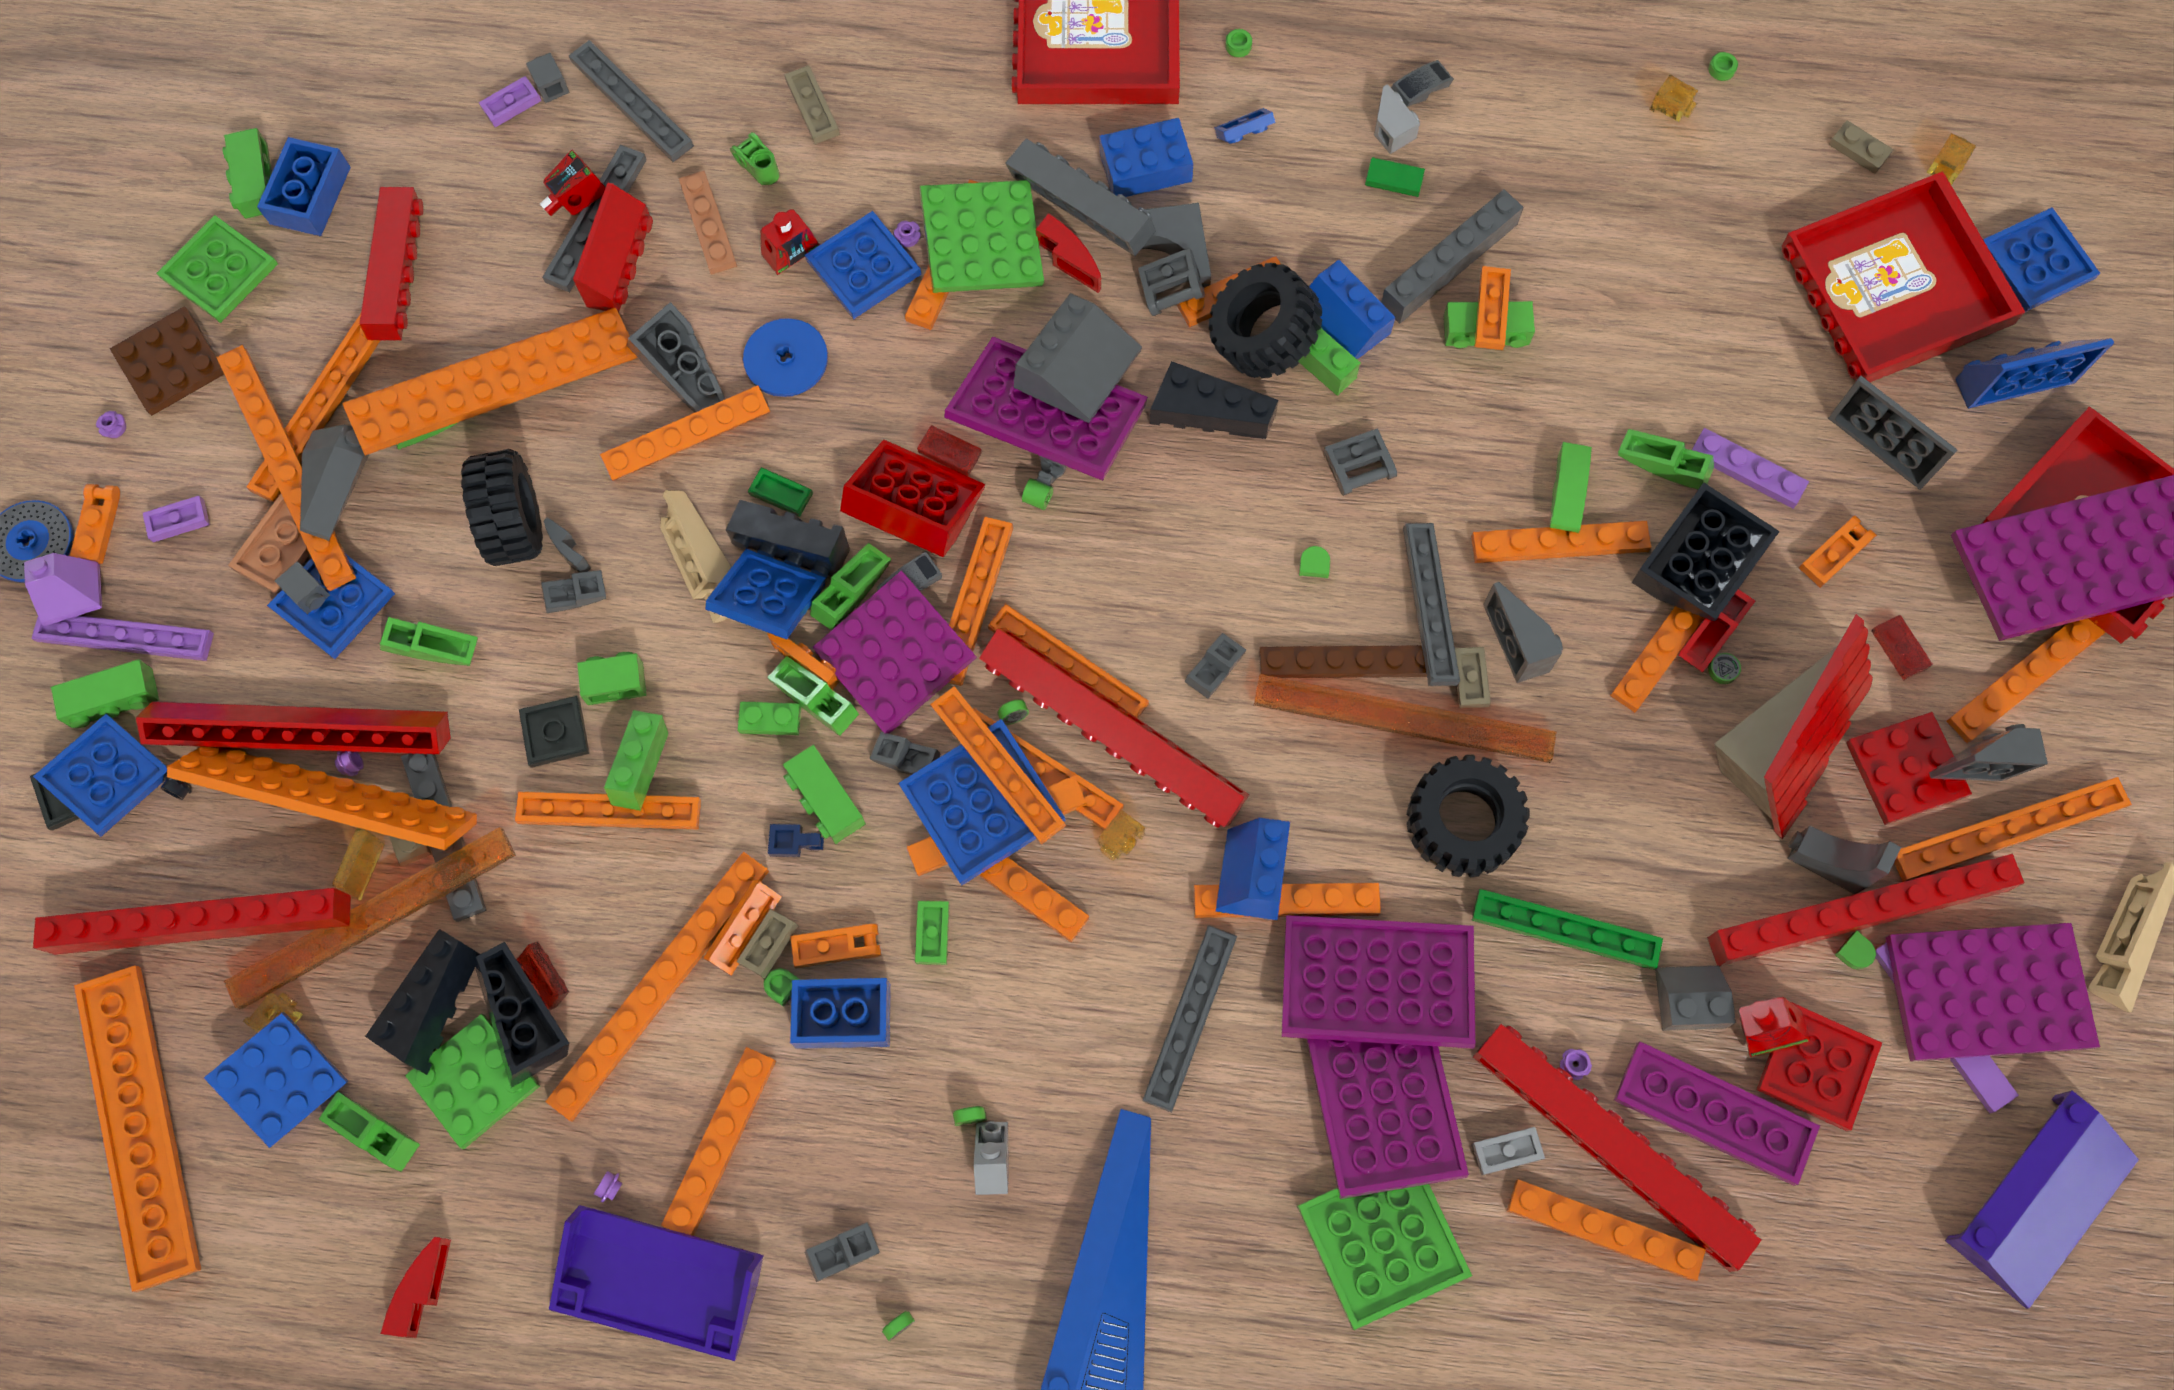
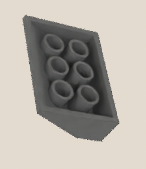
(1076, 359)
(1891, 433)

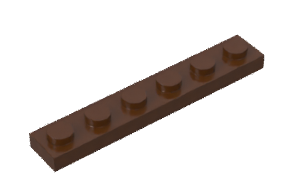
(1342, 661)

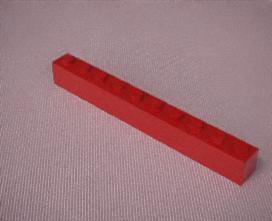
(1114, 727)
(294, 728)
(1865, 910)
(192, 921)
(1617, 1148)

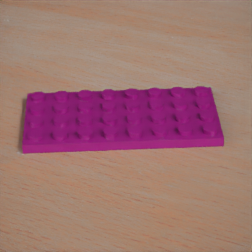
(2073, 558)

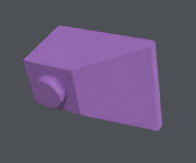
(63, 586)

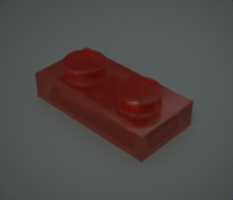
(949, 450)
(1902, 647)
(542, 975)

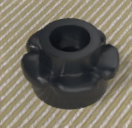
(176, 788)

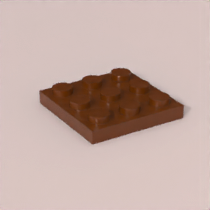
(167, 360)

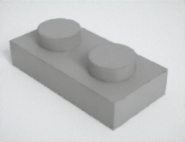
(1508, 1151)

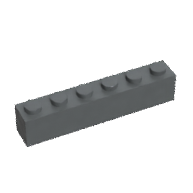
(1081, 196)
(1452, 256)

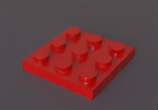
(1898, 765)
(1823, 1074)

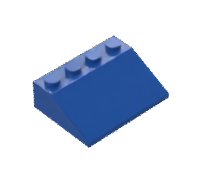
(2028, 371)

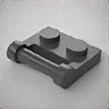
(1169, 273)
(1357, 453)

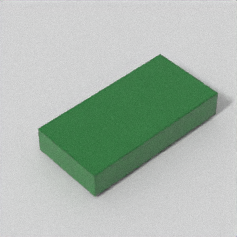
(1395, 177)
(780, 492)

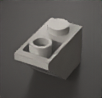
(1395, 122)
(991, 1158)

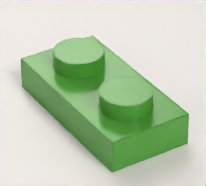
(769, 718)
(932, 932)

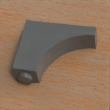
(1180, 229)
(1842, 861)

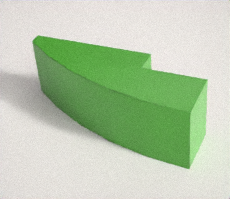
(1667, 458)
(1570, 487)
(849, 586)
(427, 642)
(813, 695)
(369, 1132)

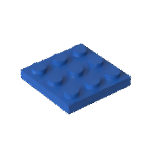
(2041, 259)
(863, 264)
(765, 593)
(342, 613)
(102, 775)
(276, 1079)

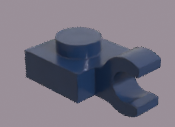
(788, 839)

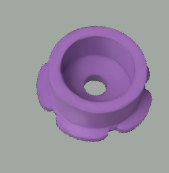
(909, 239)
(113, 430)
(348, 763)
(1579, 1056)
(608, 1186)

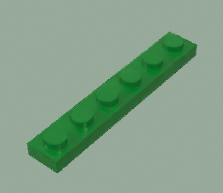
(1567, 929)

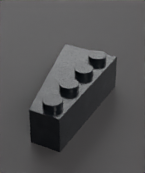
(1212, 404)
(789, 538)
(424, 1001)
(521, 1022)

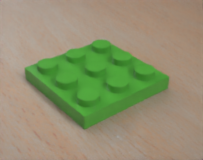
(217, 268)
(469, 1083)

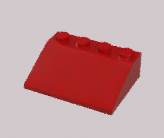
(911, 497)

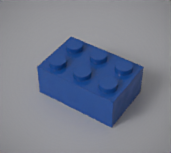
(1146, 158)
(304, 186)
(840, 1013)

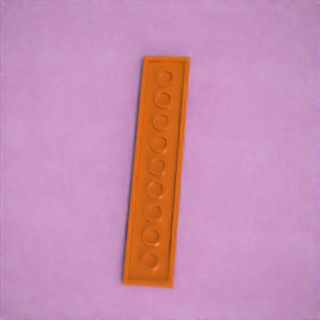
(488, 381)
(324, 796)
(137, 1129)

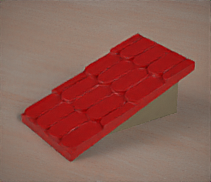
(1789, 739)

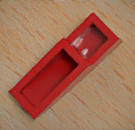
(1068, 252)
(1712, 635)
(417, 1288)

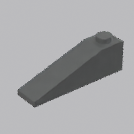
(674, 355)
(329, 474)

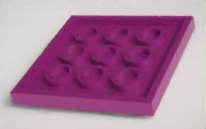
(894, 652)

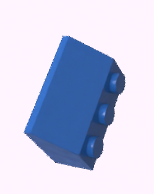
(1351, 310)
(1253, 868)

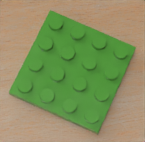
(981, 236)
(1383, 1249)

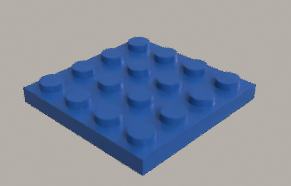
(967, 812)

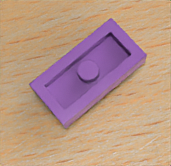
(510, 101)
(176, 518)

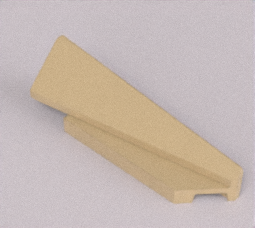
(693, 548)
(2133, 937)

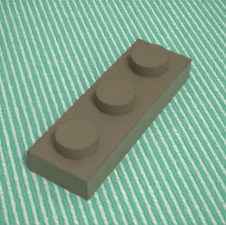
(812, 104)

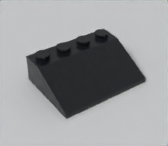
(1705, 554)

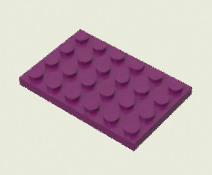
(997, 409)
(1379, 981)
(1991, 992)
(1386, 1115)

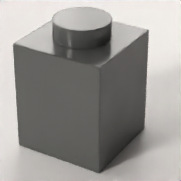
(547, 77)
(302, 588)

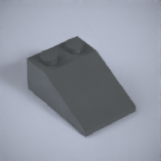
(1523, 635)
(1997, 756)

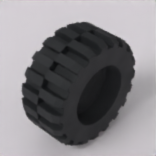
(1284, 339)
(501, 507)
(1485, 782)

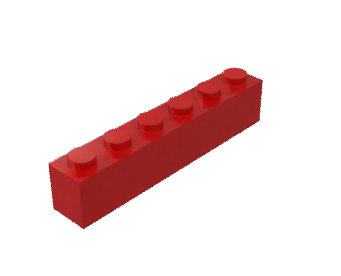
(391, 264)

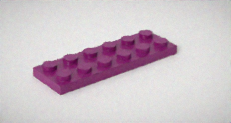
(1717, 1113)

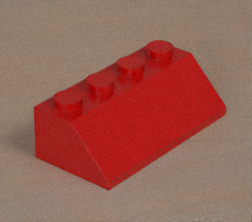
(612, 249)

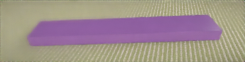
(127, 637)
(1979, 1072)

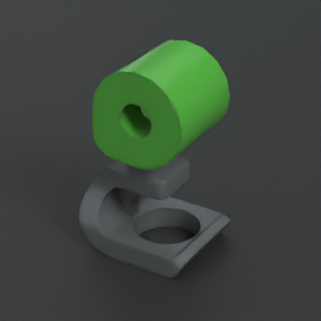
(1039, 490)

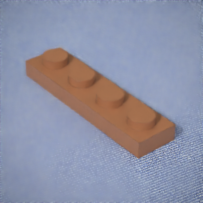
(707, 222)

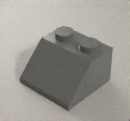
(1694, 998)

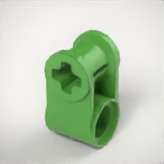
(756, 160)

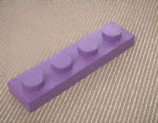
(1751, 469)

